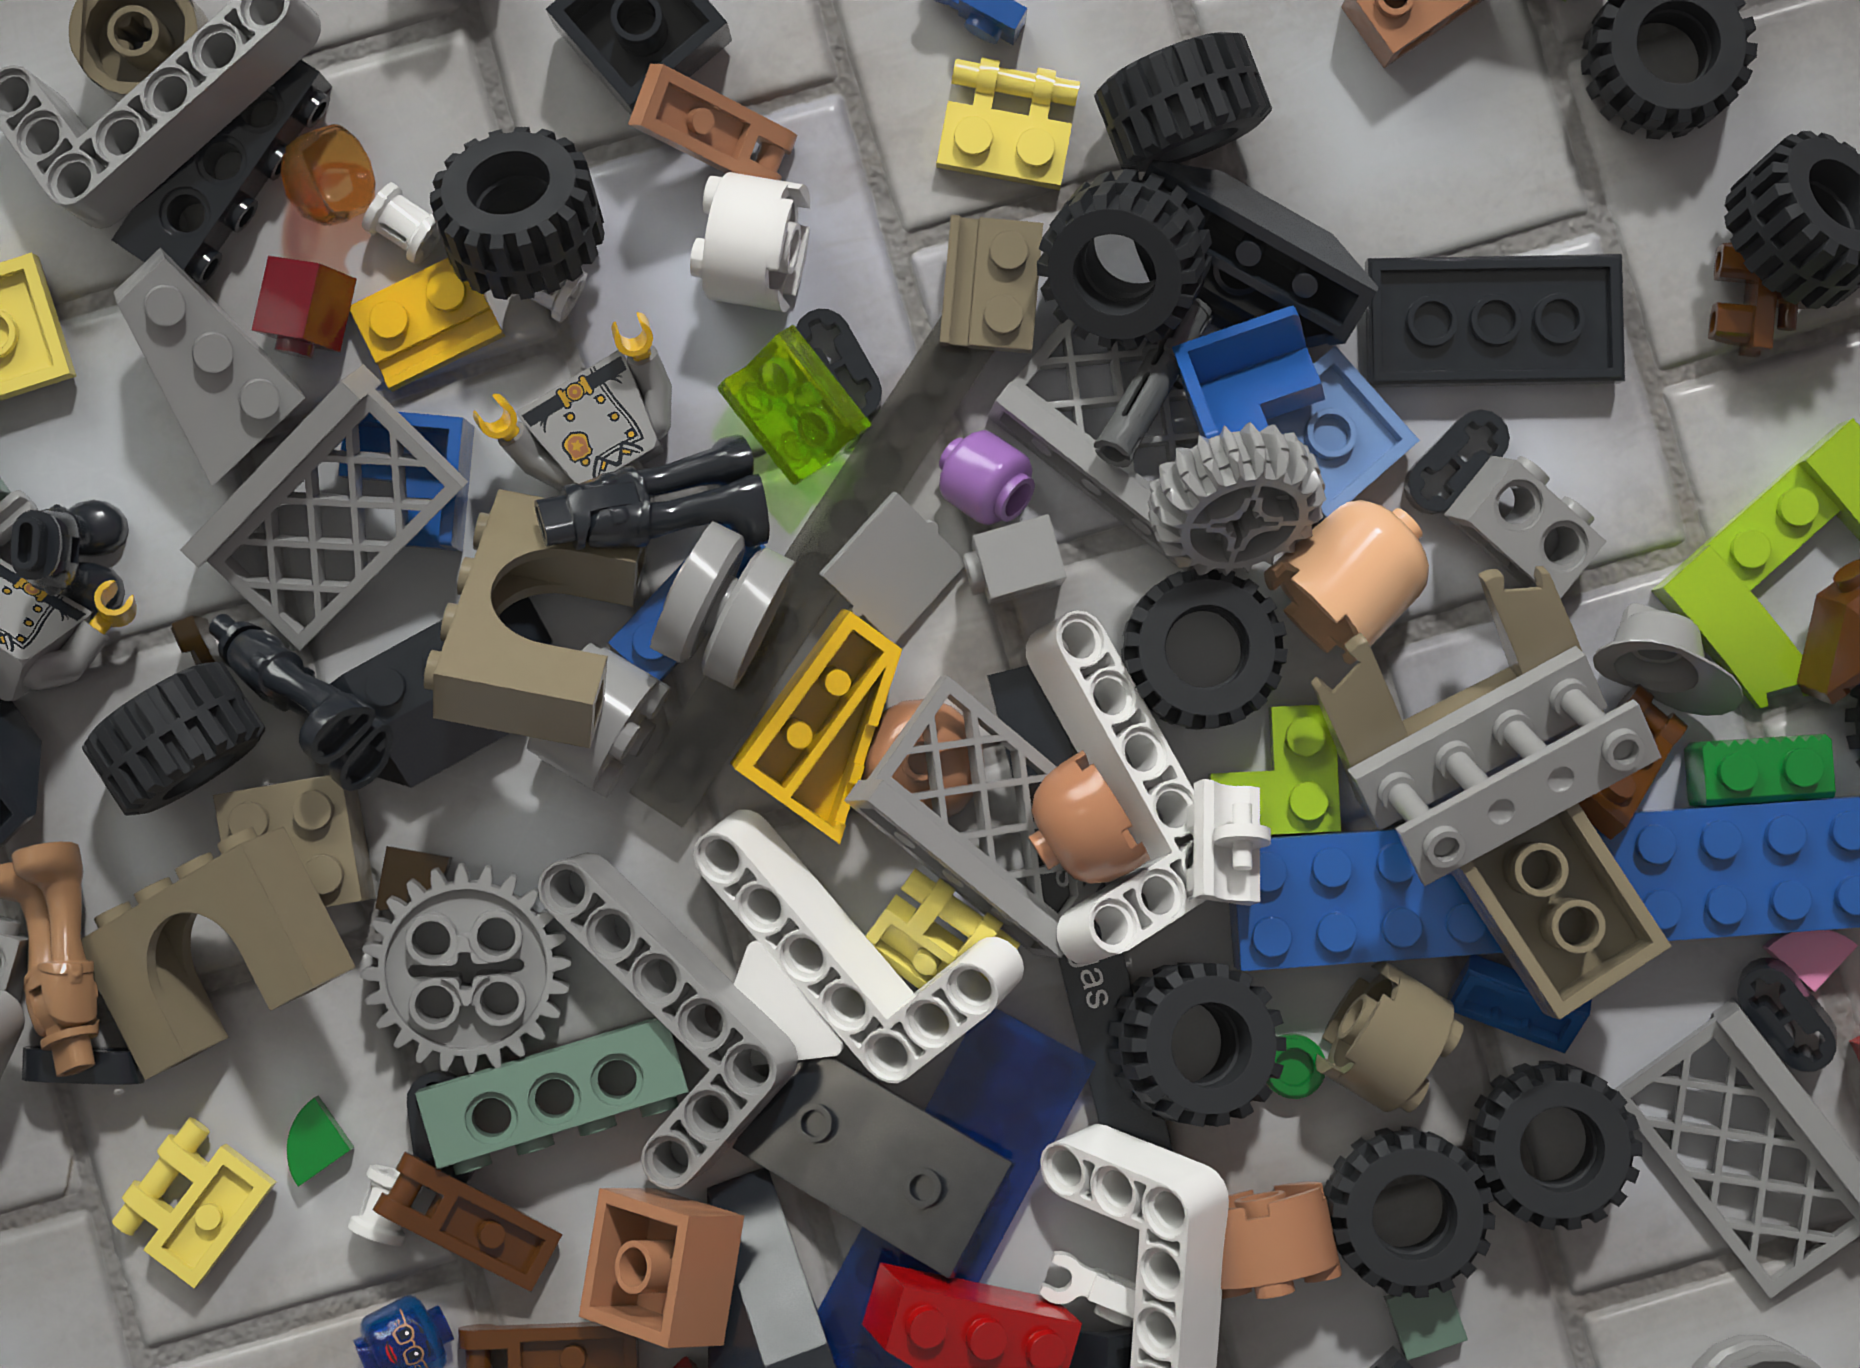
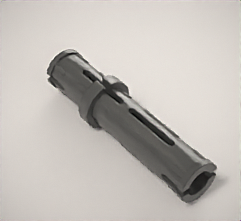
(1148, 389)

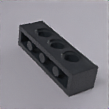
(227, 202)

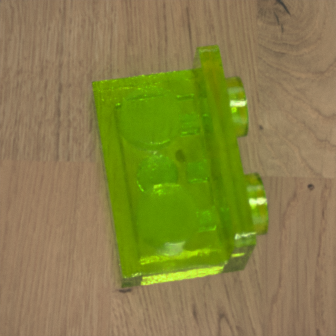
(794, 406)

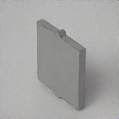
(893, 567)

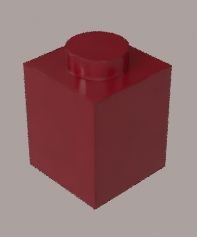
(303, 306)

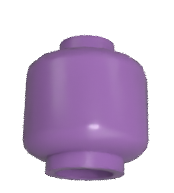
(986, 477)

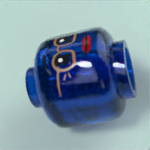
(404, 1336)

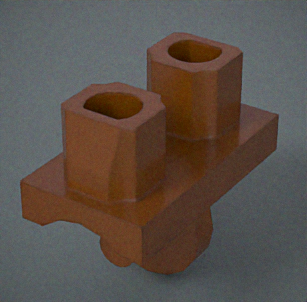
(1753, 322)

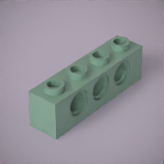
(450, 1105)

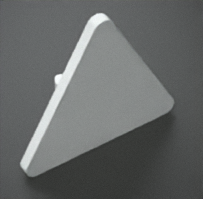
(779, 998)

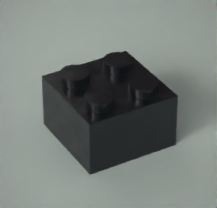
(628, 35)

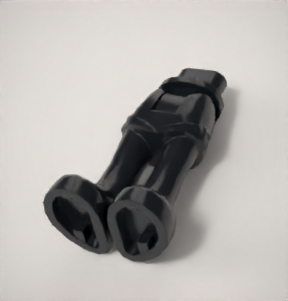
(618, 507)
(49, 546)
(337, 724)

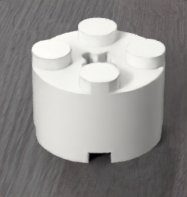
(751, 241)

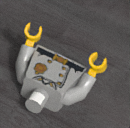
(594, 420)
(49, 637)

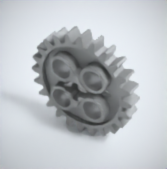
(471, 1025)

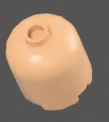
(1352, 574)

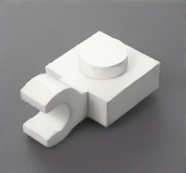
(1110, 1292)

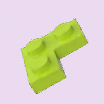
(1304, 778)

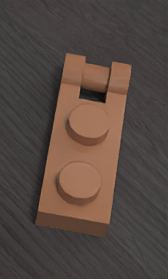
(709, 125)

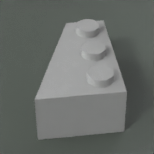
(206, 365)

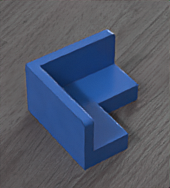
(1248, 373)
(454, 441)

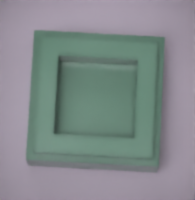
(1426, 1322)

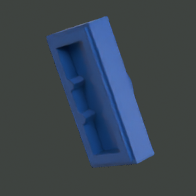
(1501, 1000)

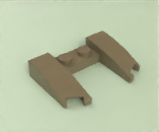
(1362, 710)

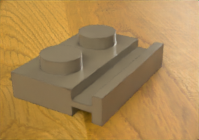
(991, 284)

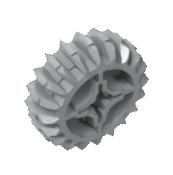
(1236, 499)

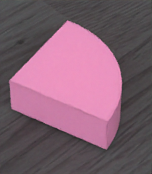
(1811, 953)

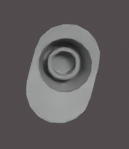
(1669, 661)

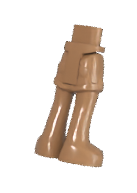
(59, 977)

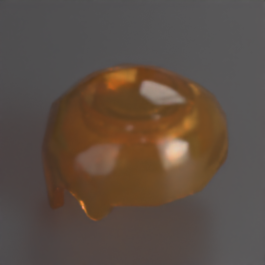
(328, 175)

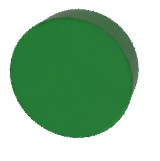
(1299, 1071)

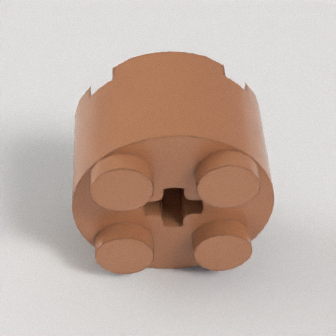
(1278, 1240)

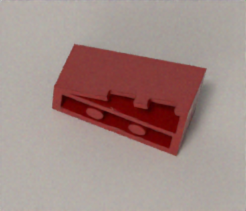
(966, 1323)

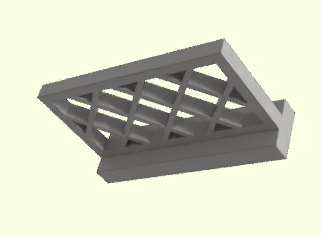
(1067, 445)
(297, 462)
(949, 852)
(1785, 1102)

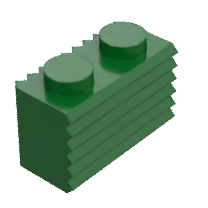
(1759, 770)

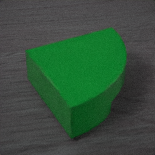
(314, 1141)

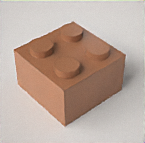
(661, 1267)

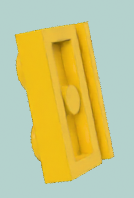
(424, 324)

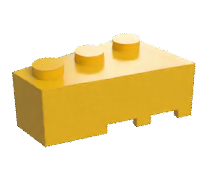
(822, 723)

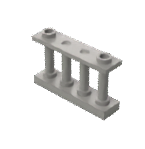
(1488, 734)

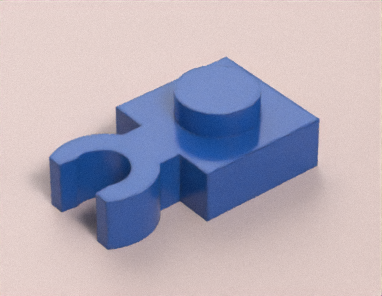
(991, 18)

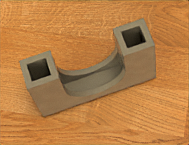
(500, 678)
(264, 905)

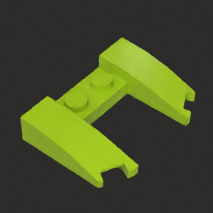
(1719, 576)

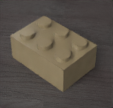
(1562, 911)

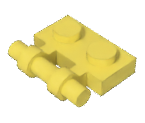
(1004, 142)
(916, 943)
(209, 1213)

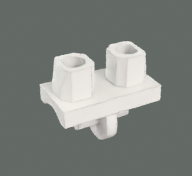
(1226, 843)

